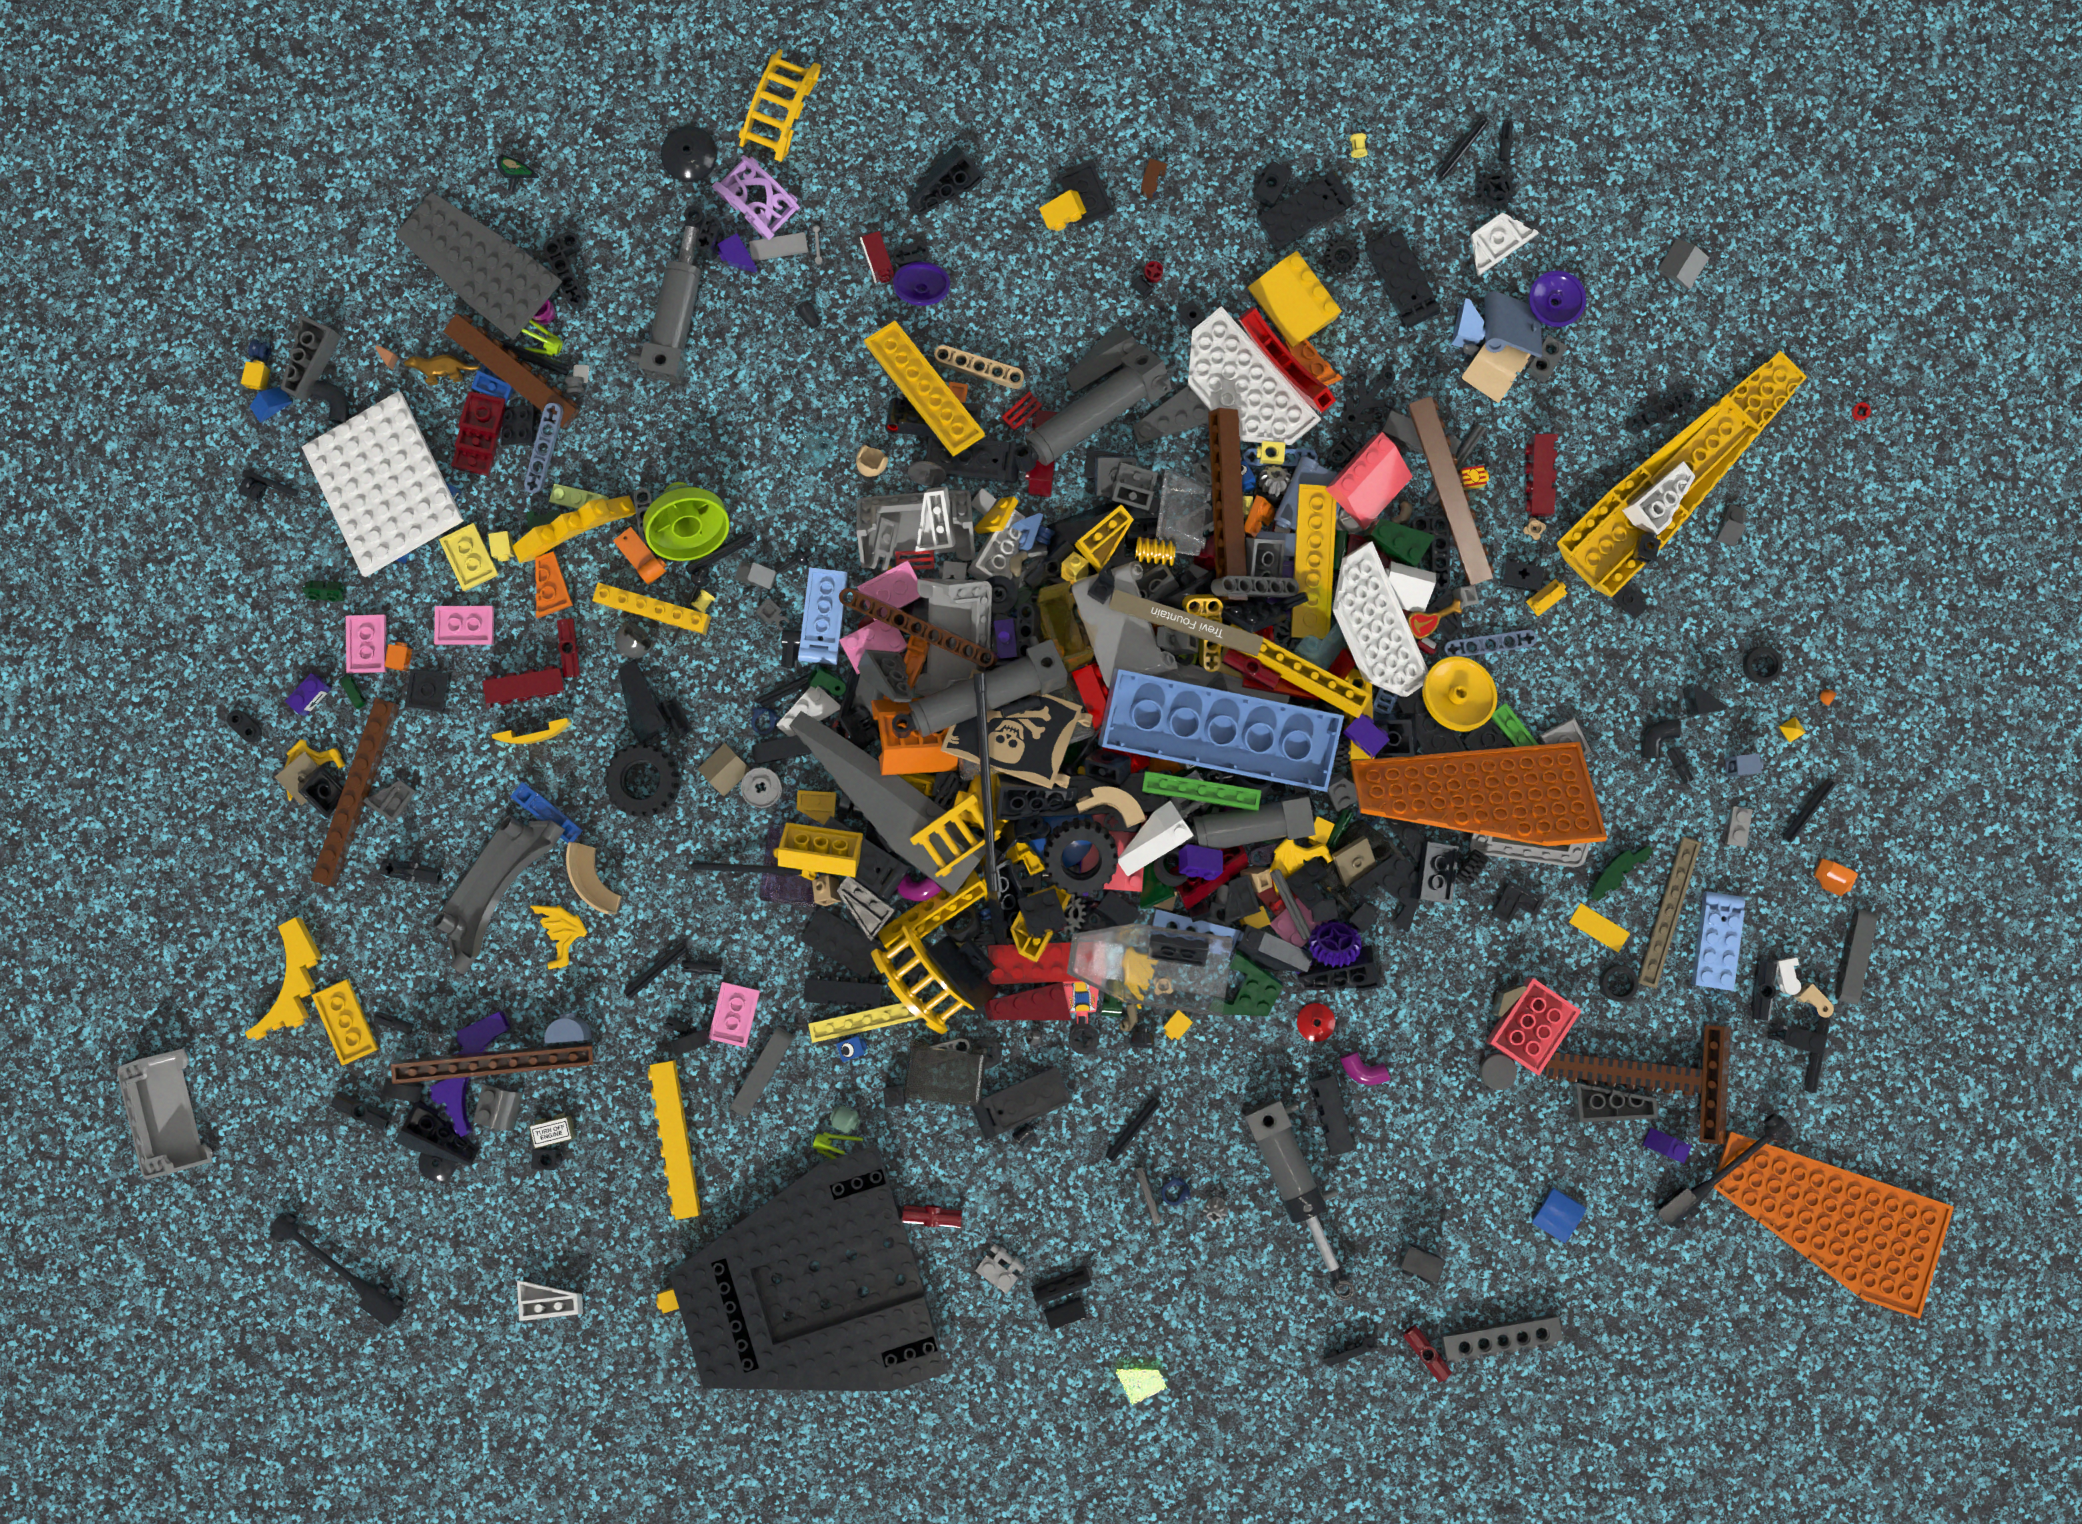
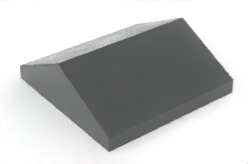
(1683, 263)

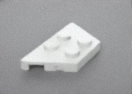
(1498, 240)

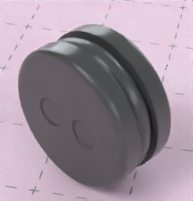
(1497, 1071)

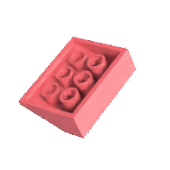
(1370, 480)
(1120, 880)
(1533, 1026)

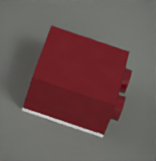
(877, 257)

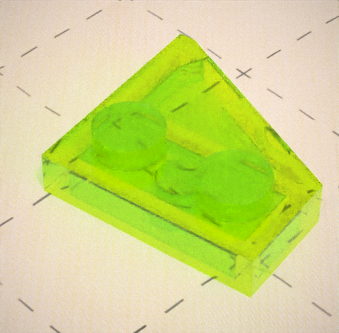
(1141, 1382)

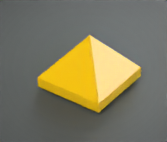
(1792, 729)

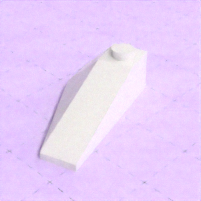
(1158, 836)

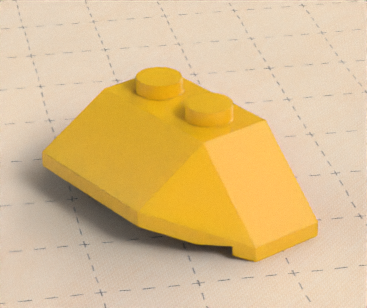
(1031, 947)

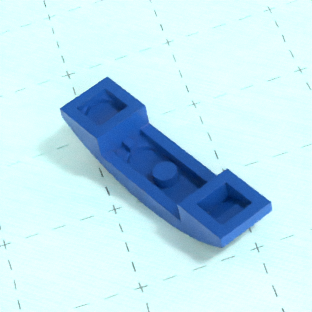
(545, 811)

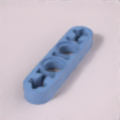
(1295, 452)

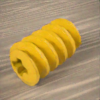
(1155, 551)

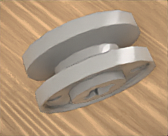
(764, 798)

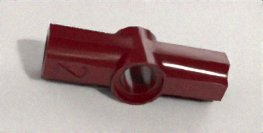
(569, 660)
(1262, 675)
(932, 1216)
(1419, 1345)

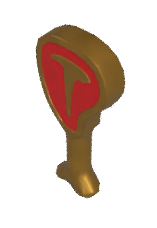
(1424, 624)

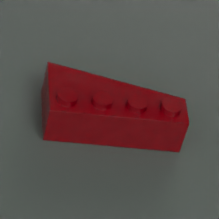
(1540, 475)
(1041, 476)
(522, 686)
(1197, 888)
(1040, 1003)

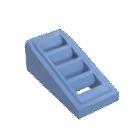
(1389, 706)

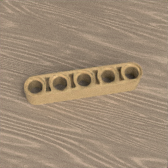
(972, 360)

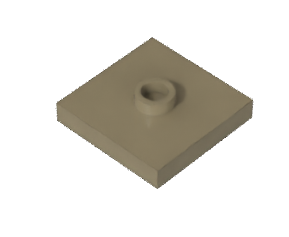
(296, 772)
(1354, 860)

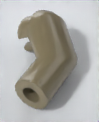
(1405, 514)
(1015, 563)
(1131, 1019)

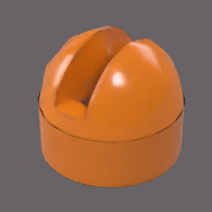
(1827, 696)

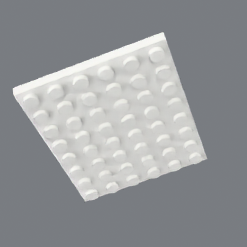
(382, 484)

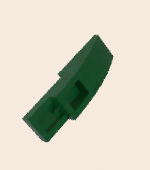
(1611, 875)

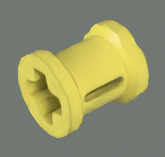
(1358, 145)
(703, 601)

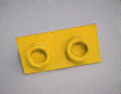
(1547, 597)

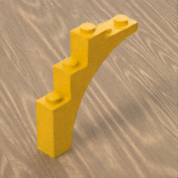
(570, 524)
(297, 984)

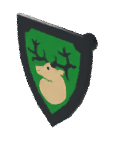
(513, 170)

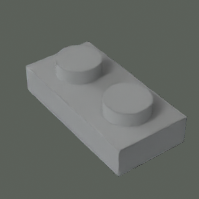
(1738, 826)

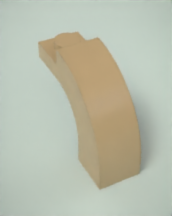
(1116, 798)

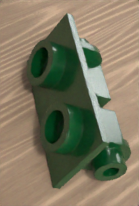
(315, 590)

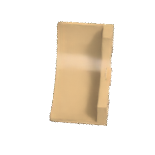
(1496, 371)
(584, 878)

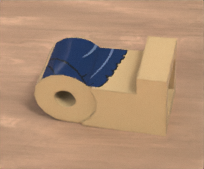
(1815, 999)

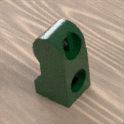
(538, 520)
(826, 679)

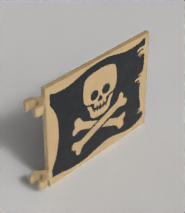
(1025, 743)

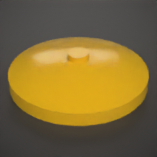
(1459, 693)

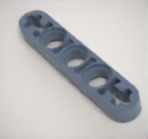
(550, 440)
(1497, 638)

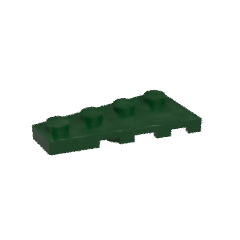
(1153, 889)

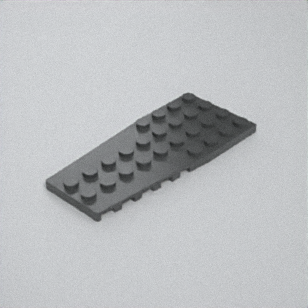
(478, 264)

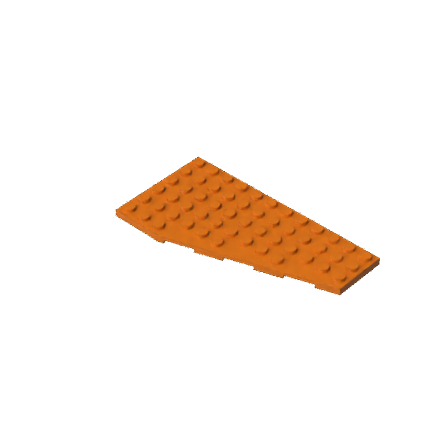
(1504, 793)
(1849, 1225)

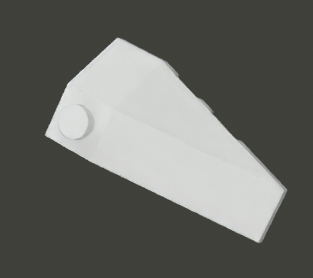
(1655, 507)
(997, 551)

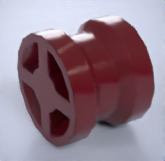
(1153, 267)

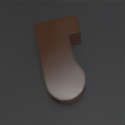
(1149, 182)

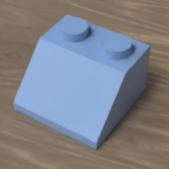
(1468, 325)

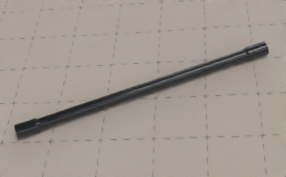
(980, 690)

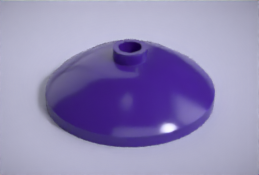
(921, 283)
(1563, 289)

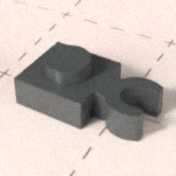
(771, 613)

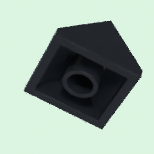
(1700, 702)
(321, 790)

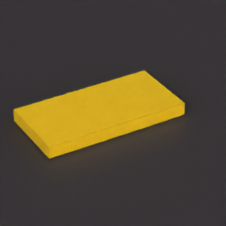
(345, 1022)

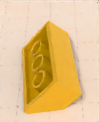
(820, 849)

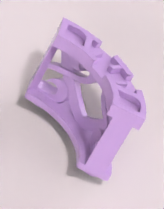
(730, 187)

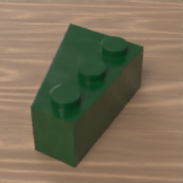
(1398, 541)

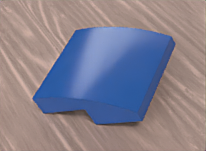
(491, 384)
(1559, 1215)

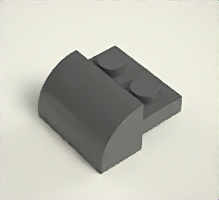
(1133, 486)
(498, 1107)

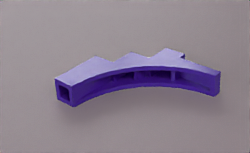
(453, 1091)

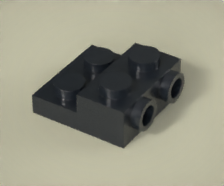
(1042, 913)

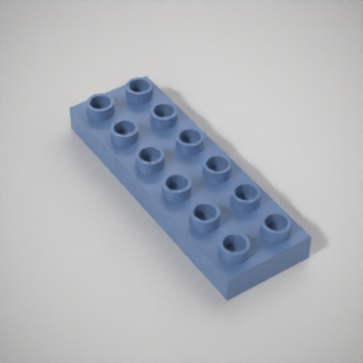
(1220, 730)

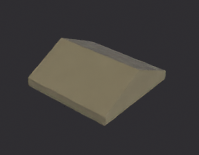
(724, 769)
(1506, 998)

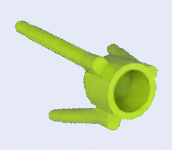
(553, 344)
(823, 1143)

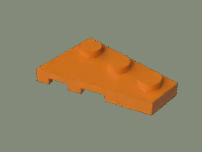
(550, 586)

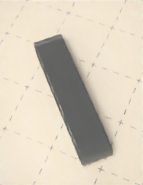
(1254, 587)
(1856, 956)
(762, 1072)

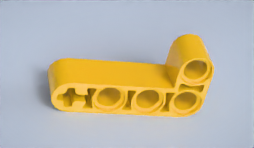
(1212, 614)

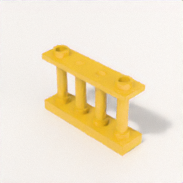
(939, 827)

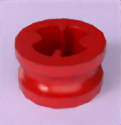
(1866, 414)

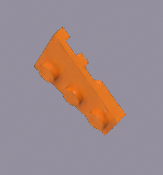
(1312, 362)

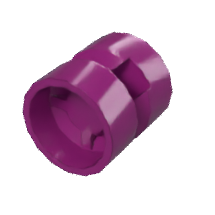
(549, 313)

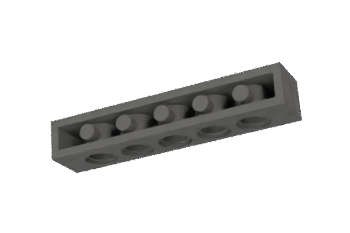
(1551, 1336)

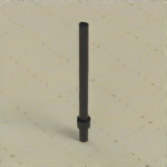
(779, 870)

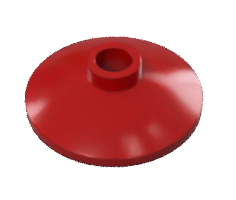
(1308, 1015)

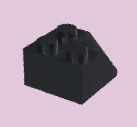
(1401, 732)
(1420, 1262)

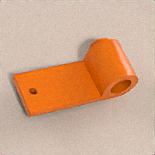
(640, 556)

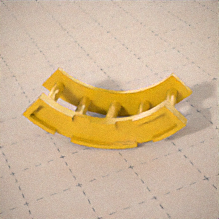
(793, 106)
(908, 995)

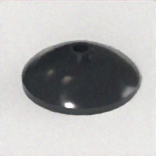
(689, 165)

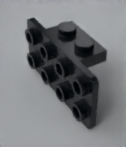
(966, 969)

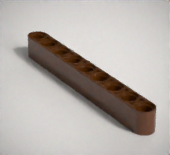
(909, 627)

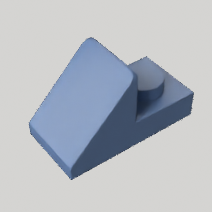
(1029, 528)

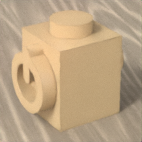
(825, 890)

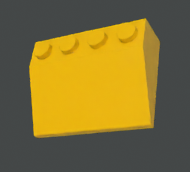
(1294, 299)

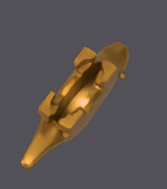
(440, 367)

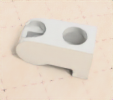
(1786, 975)

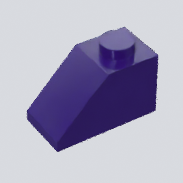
(736, 254)
(1667, 1145)

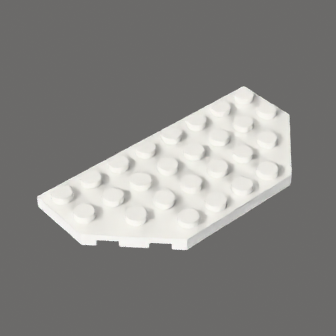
(1235, 374)
(1376, 624)

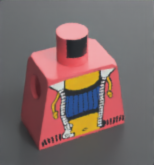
(1081, 999)

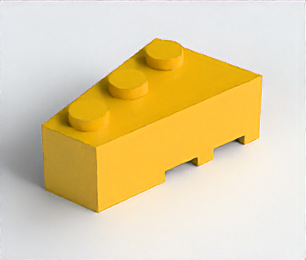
(1103, 539)

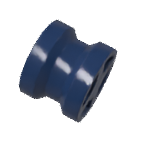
(259, 349)
(1044, 535)

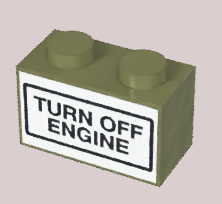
(552, 1131)

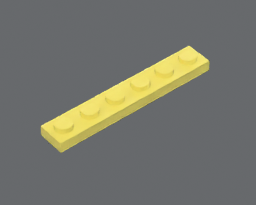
(860, 1022)

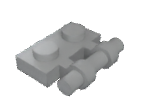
(997, 1273)

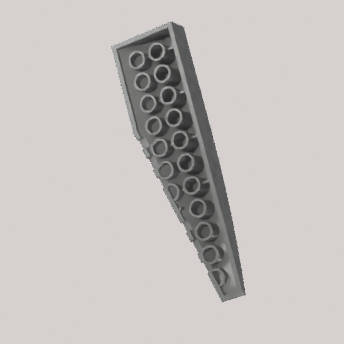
(888, 803)

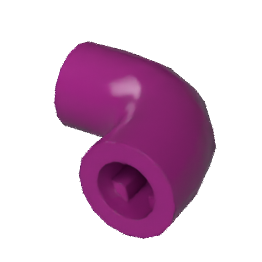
(918, 890)
(1364, 1074)

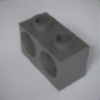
(1548, 360)

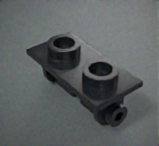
(679, 721)

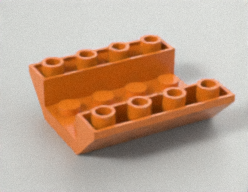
(910, 753)

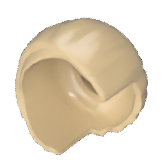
(871, 461)

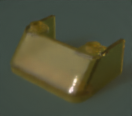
(1060, 625)

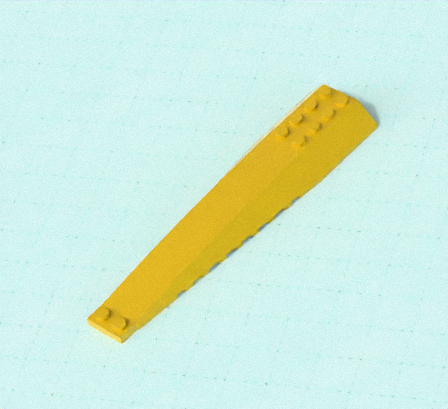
(1605, 539)

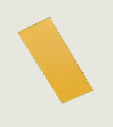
(1599, 927)

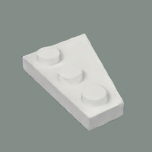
(814, 703)

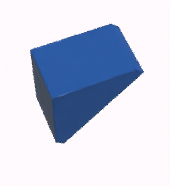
(269, 402)

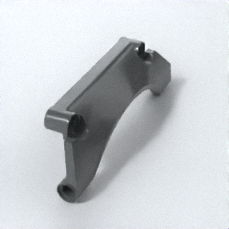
(479, 892)

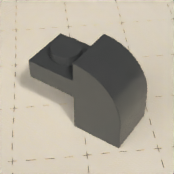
(1176, 642)

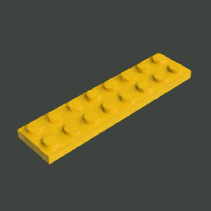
(924, 388)
(1314, 560)

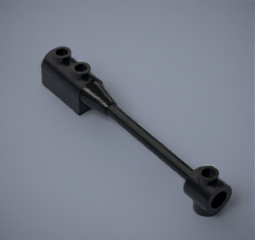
(1687, 1201)
(374, 1297)

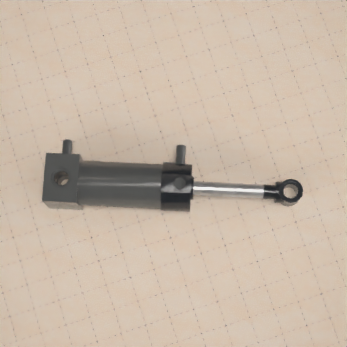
(1294, 1180)

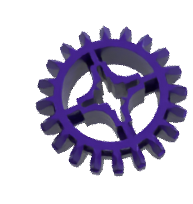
(1335, 943)

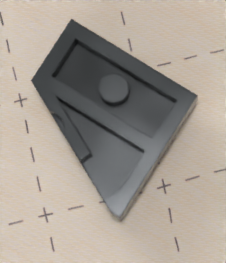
(1341, 792)
(392, 800)

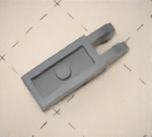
(884, 543)

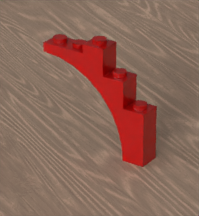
(1309, 388)

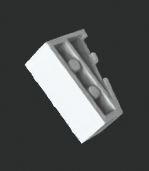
(936, 522)
(542, 1302)

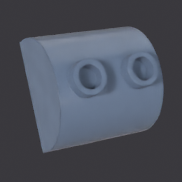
(567, 1029)

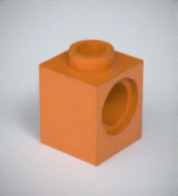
(398, 657)

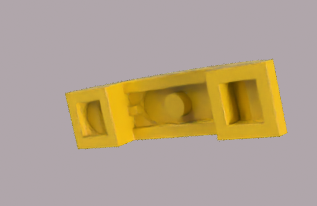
(555, 728)

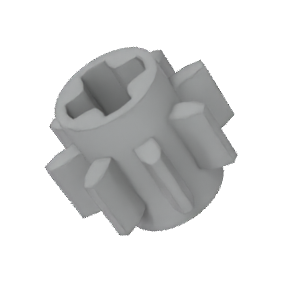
(1215, 1209)

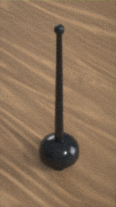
(800, 558)
(699, 581)
(1070, 769)

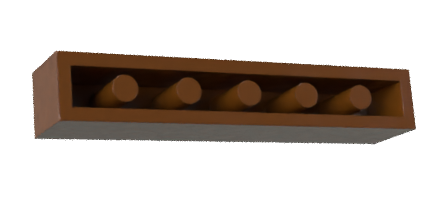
(1715, 1084)

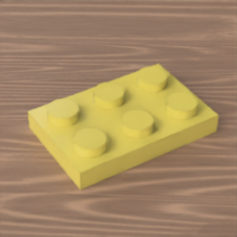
(468, 557)

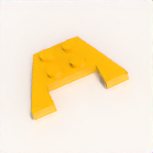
(1018, 852)

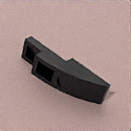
(1198, 587)

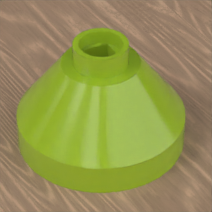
(685, 523)

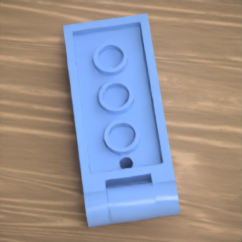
(822, 616)
(1718, 941)

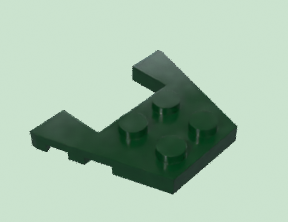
(1256, 991)

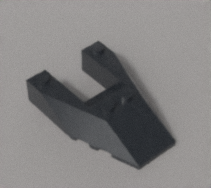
(1078, 525)

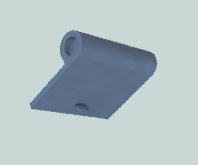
(1511, 324)
(1308, 473)

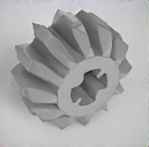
(1274, 480)

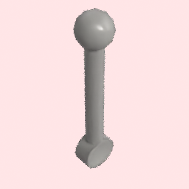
(818, 259)

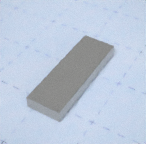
(778, 246)

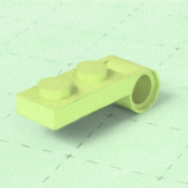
(572, 497)

